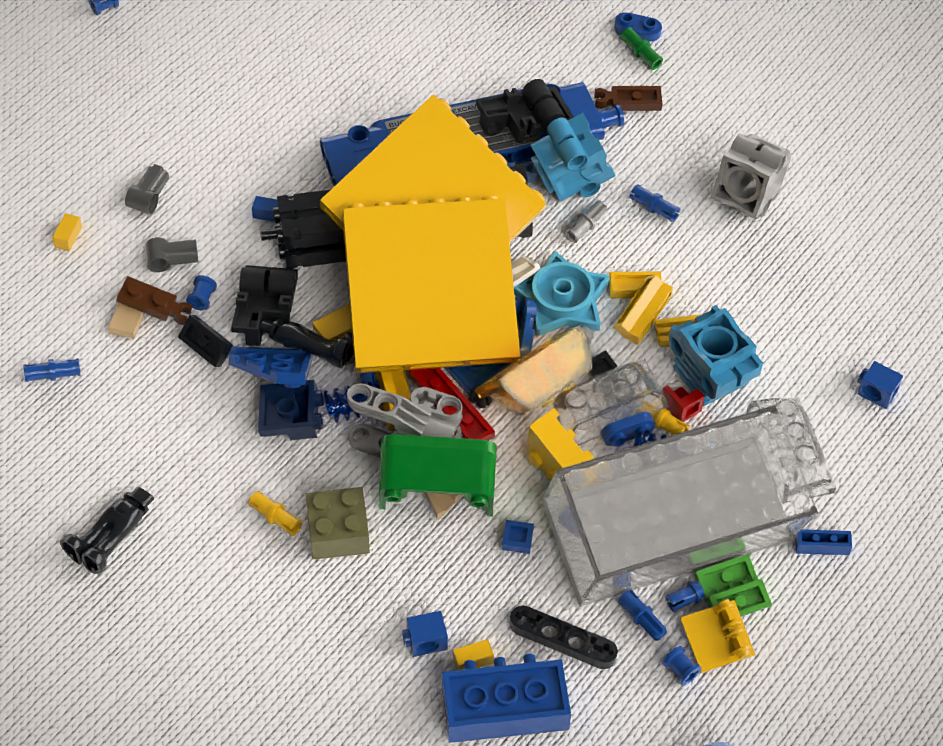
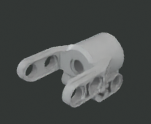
(407, 415)

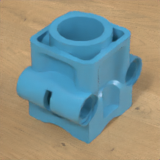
(571, 159)

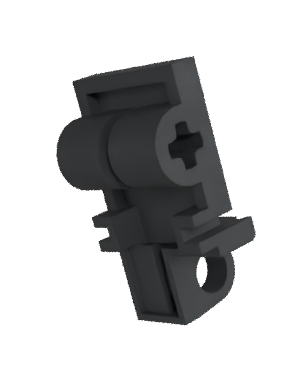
(522, 111)
(262, 296)

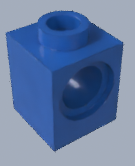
(879, 384)
(426, 634)

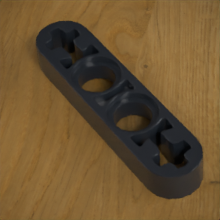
(565, 633)

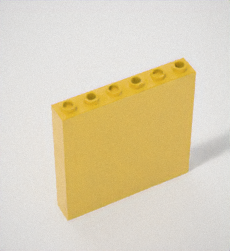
(435, 159)
(430, 284)

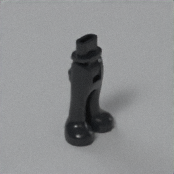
(298, 336)
(119, 519)

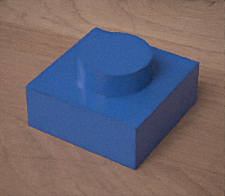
(517, 536)

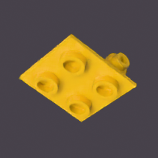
(717, 636)

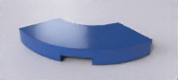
(526, 322)

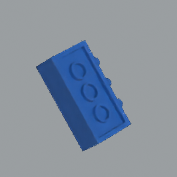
(505, 699)

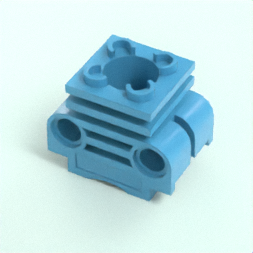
(714, 354)

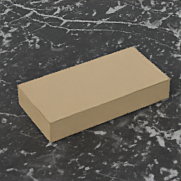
(125, 321)

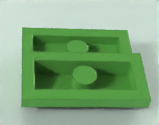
(734, 581)

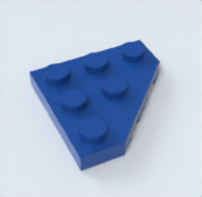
(273, 364)

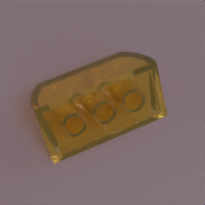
(541, 373)

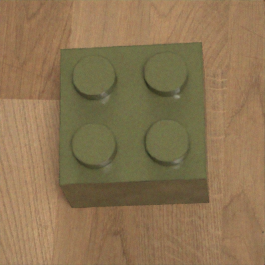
(337, 523)

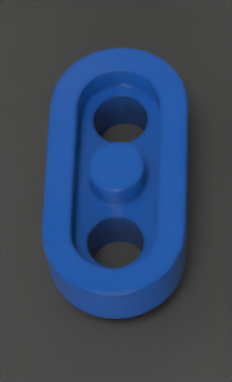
(644, 26)
(626, 429)

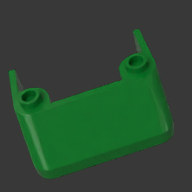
(437, 466)

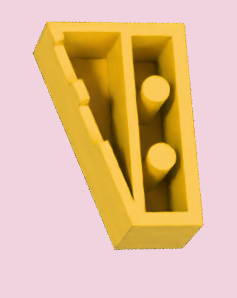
(552, 446)

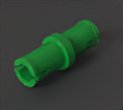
(641, 48)

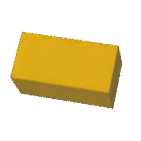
(67, 232)
(479, 652)

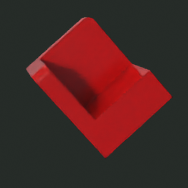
(683, 404)

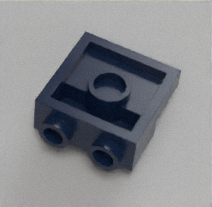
(290, 411)

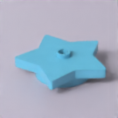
(563, 295)

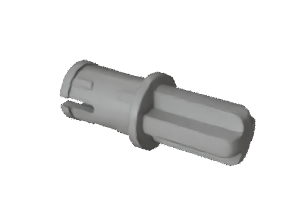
(585, 221)

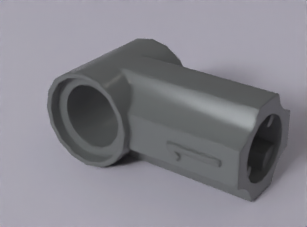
(146, 193)
(162, 254)

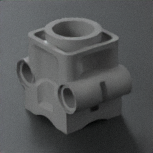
(751, 174)

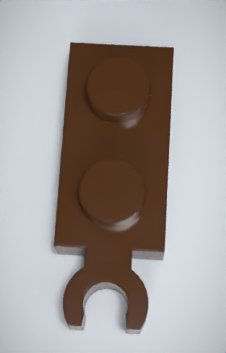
(630, 98)
(152, 301)

